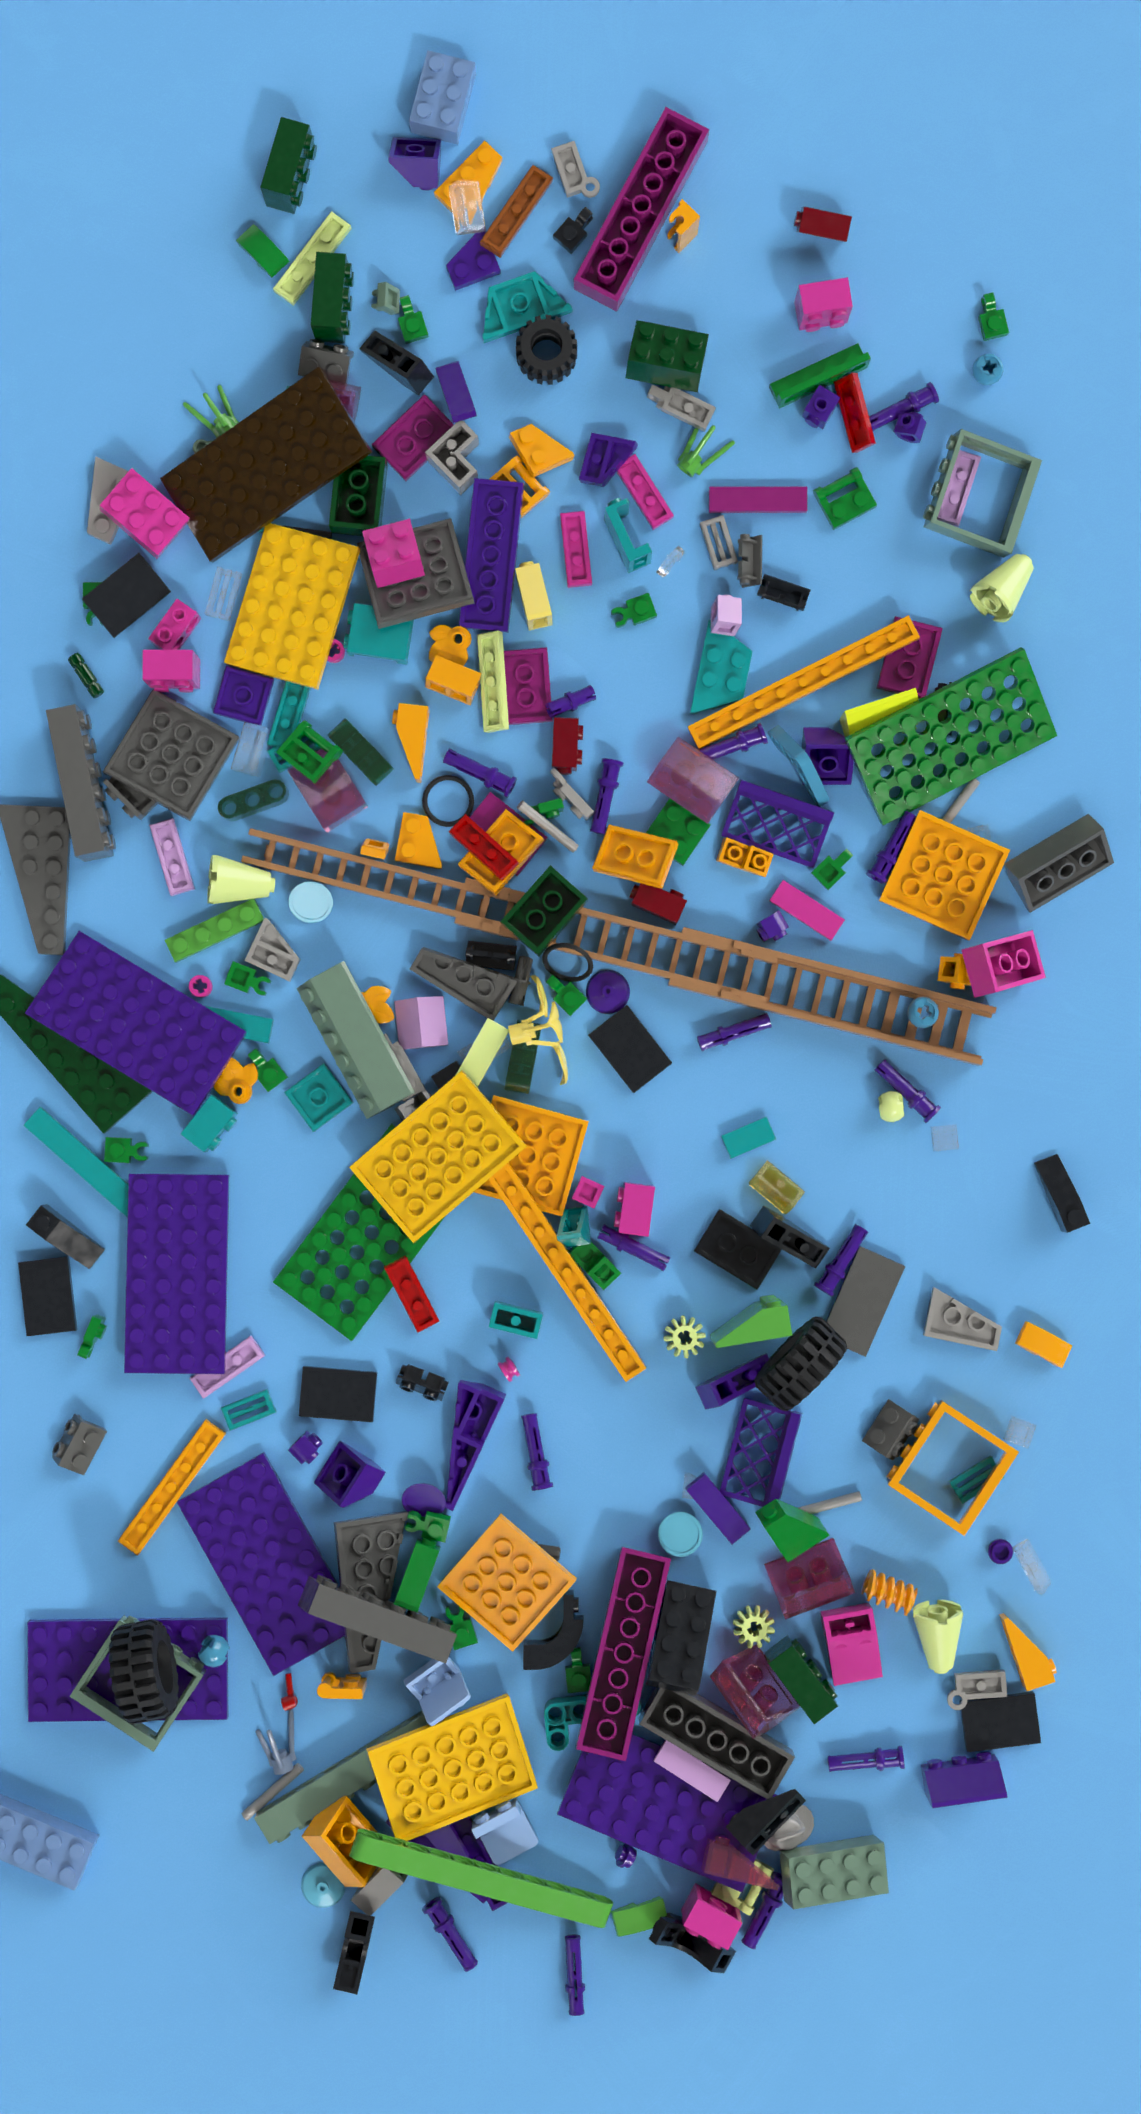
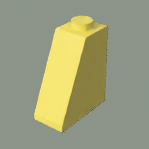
(533, 595)

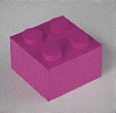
(823, 304)
(393, 553)
(171, 670)
(635, 1209)
(710, 1917)

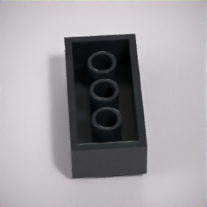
(681, 1638)

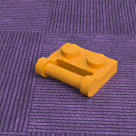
(540, 492)
(342, 1687)

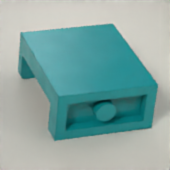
(632, 558)
(370, 641)

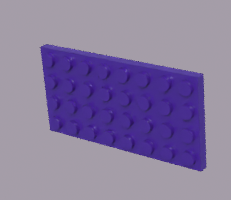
(136, 1023)
(176, 1274)
(262, 1559)
(66, 1647)
(653, 1807)

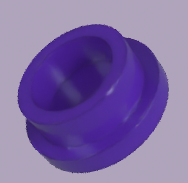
(1000, 1551)
(625, 1856)

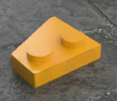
(539, 450)
(417, 842)

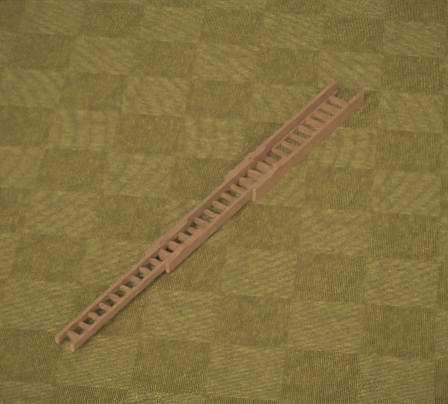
(688, 935)

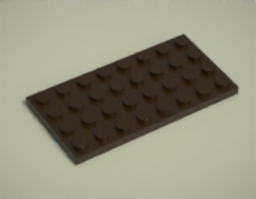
(266, 464)

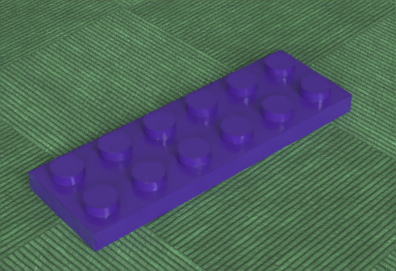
(492, 553)

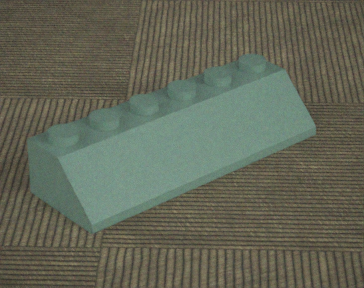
(355, 1040)

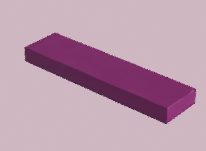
(757, 499)

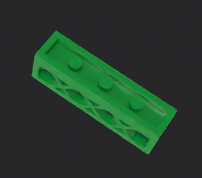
(820, 373)

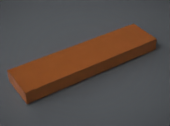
(516, 211)

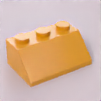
(332, 1838)

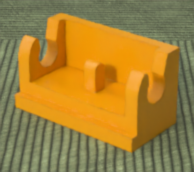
(686, 225)
(453, 680)

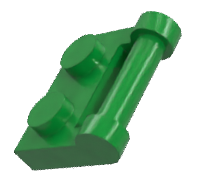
(849, 505)
(303, 757)

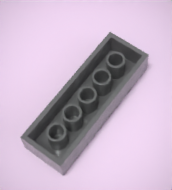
(80, 783)
(382, 1621)
(717, 1739)

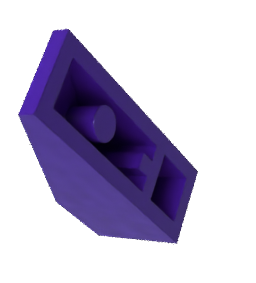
(730, 1383)

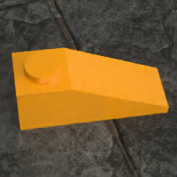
(412, 729)
(1032, 1664)

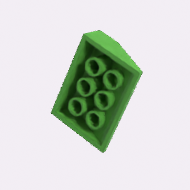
(757, 1322)

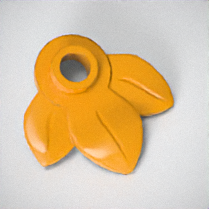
(447, 647)
(376, 998)
(234, 1077)

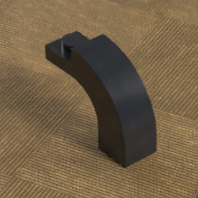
(553, 1650)
(671, 1932)
(354, 1952)

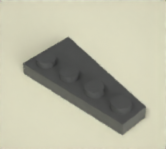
(467, 982)

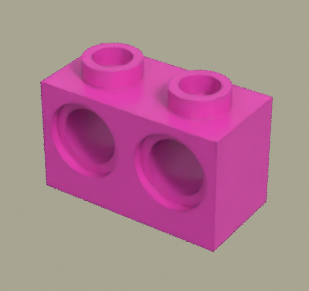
(175, 627)

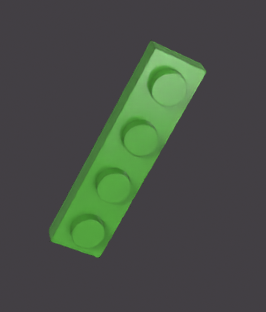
(214, 930)

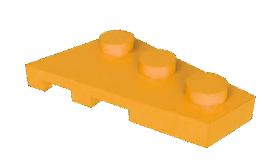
(479, 166)

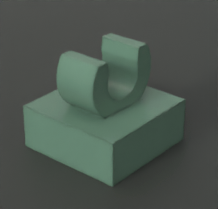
(387, 298)

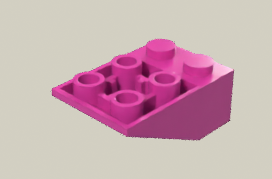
(852, 1643)

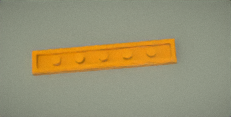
(171, 1487)

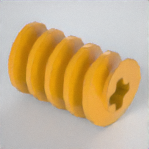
(889, 1591)

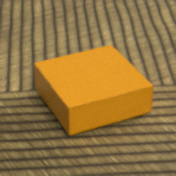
(374, 848)

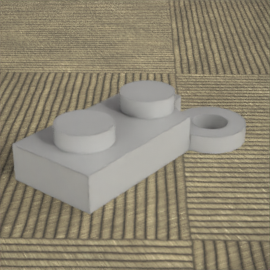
(572, 171)
(565, 791)
(977, 1686)

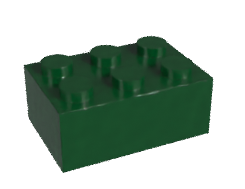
(288, 165)
(331, 297)
(666, 356)
(359, 497)
(544, 911)
(802, 1678)

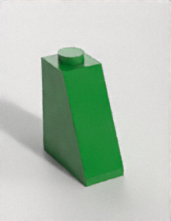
(791, 1528)
(417, 1574)

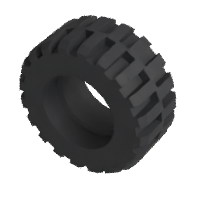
(800, 1364)
(143, 1671)

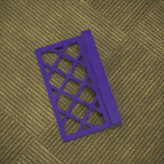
(784, 803)
(782, 1458)

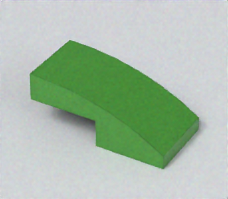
(639, 1917)

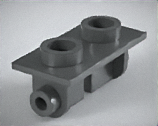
(751, 565)

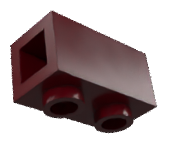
(822, 224)
(565, 745)
(658, 902)

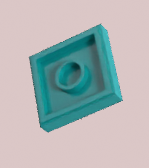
(318, 1097)

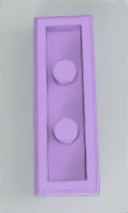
(959, 488)
(172, 857)
(237, 1361)
(692, 1770)

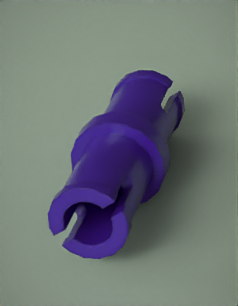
(570, 701)

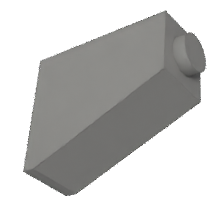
(377, 1890)

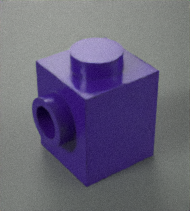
(820, 407)

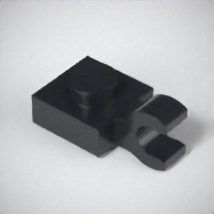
(572, 232)

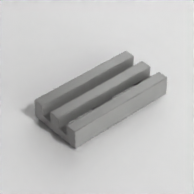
(724, 562)

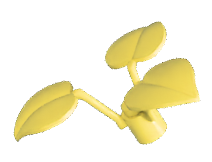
(524, 1031)

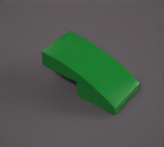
(262, 250)
(595, 1264)

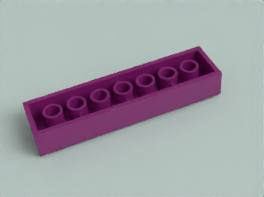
(641, 209)
(623, 1654)

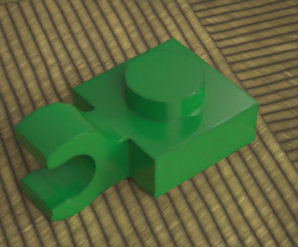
(993, 321)
(412, 323)
(548, 809)
(830, 870)
(567, 996)
(269, 1072)
(578, 1674)

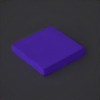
(243, 696)

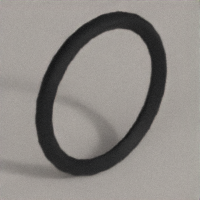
(434, 782)
(570, 946)

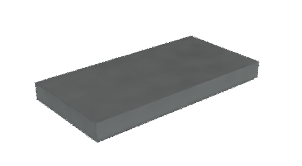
(864, 1299)

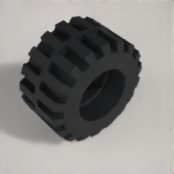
(546, 330)

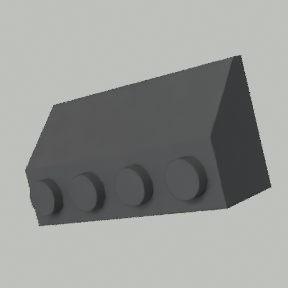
(1059, 862)

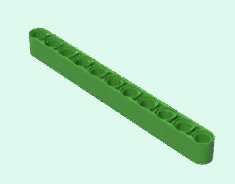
(480, 1878)

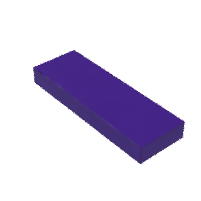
(456, 392)
(717, 1508)

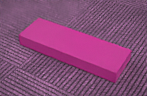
(644, 492)
(576, 549)
(807, 910)

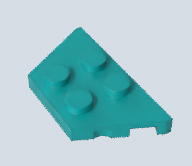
(518, 301)
(721, 672)

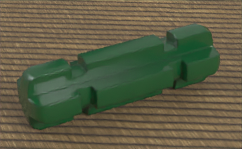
(85, 675)

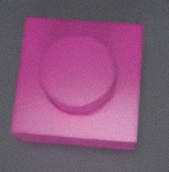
(588, 1192)

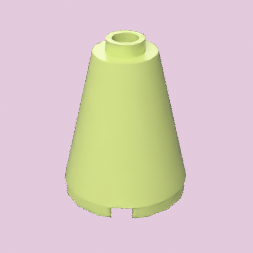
(1002, 588)
(236, 881)
(939, 1632)

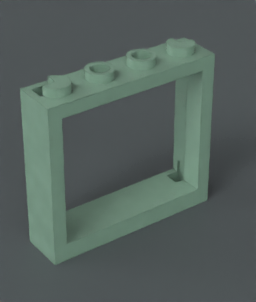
(1030, 468)
(111, 1712)

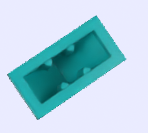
(574, 1227)

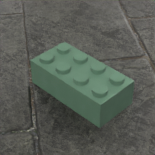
(833, 1871)

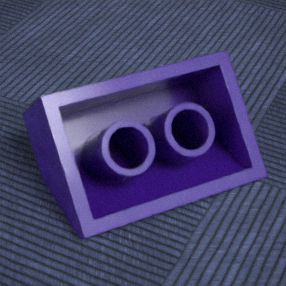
(963, 1780)

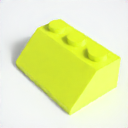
(864, 715)

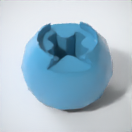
(984, 377)
(914, 1016)
(213, 1651)

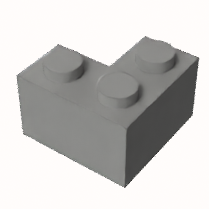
(449, 455)

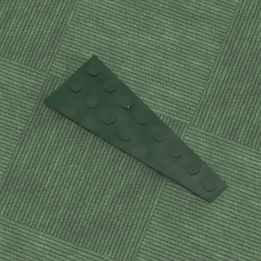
(94, 1085)

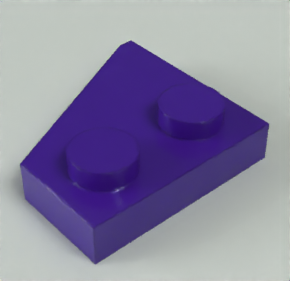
(472, 264)
(604, 458)

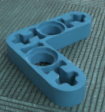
(802, 762)

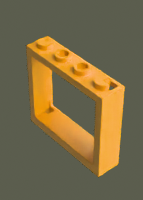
(987, 1488)

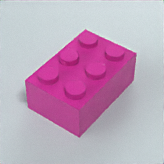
(144, 513)
(1003, 964)

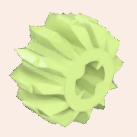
(677, 1341)
(762, 1629)

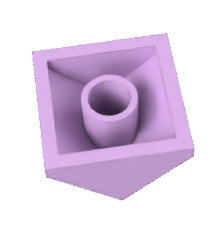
(421, 1022)

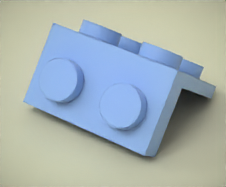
(438, 1689)
(505, 1831)

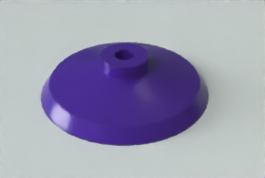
(607, 991)
(423, 1498)

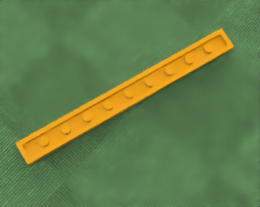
(803, 682)
(567, 1272)

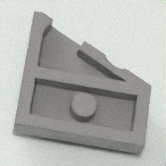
(272, 952)

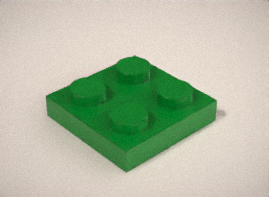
(679, 825)

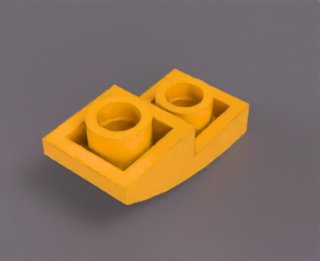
(744, 857)
(1043, 1344)

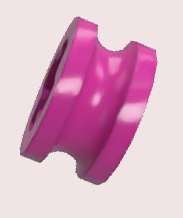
(337, 657)
(205, 980)
(508, 1369)

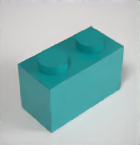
(209, 1124)
(516, 1319)

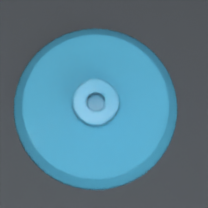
(310, 902)
(680, 1534)
(321, 1886)

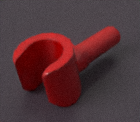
(290, 1701)

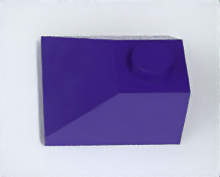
(417, 160)
(829, 755)
(348, 1476)

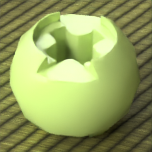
(891, 1106)

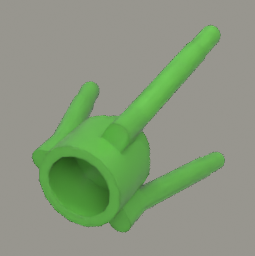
(222, 422)
(690, 462)

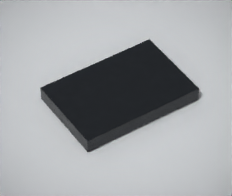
(126, 595)
(630, 1049)
(737, 1249)
(47, 1296)
(338, 1394)
(1000, 1722)

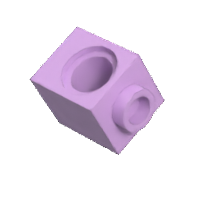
(726, 615)

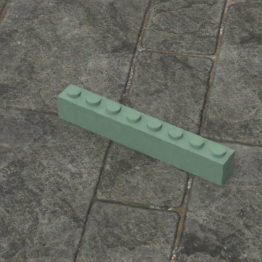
(318, 1793)

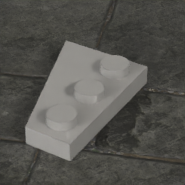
(105, 479)
(957, 1323)

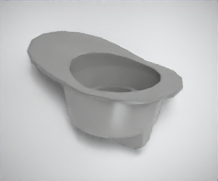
(793, 1831)

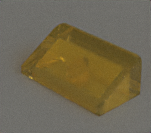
(776, 1187)

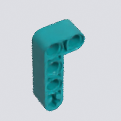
(568, 1717)

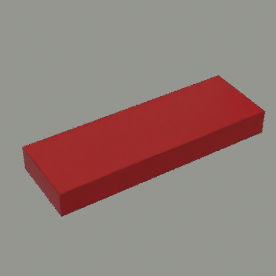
(854, 412)
(483, 847)
(411, 1294)

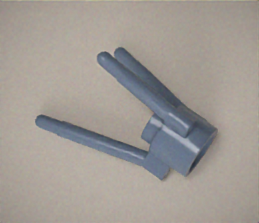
(280, 1759)

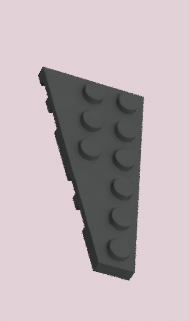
(41, 858)
(368, 1562)

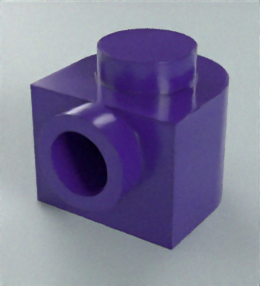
(910, 427)
(772, 926)
(306, 1447)

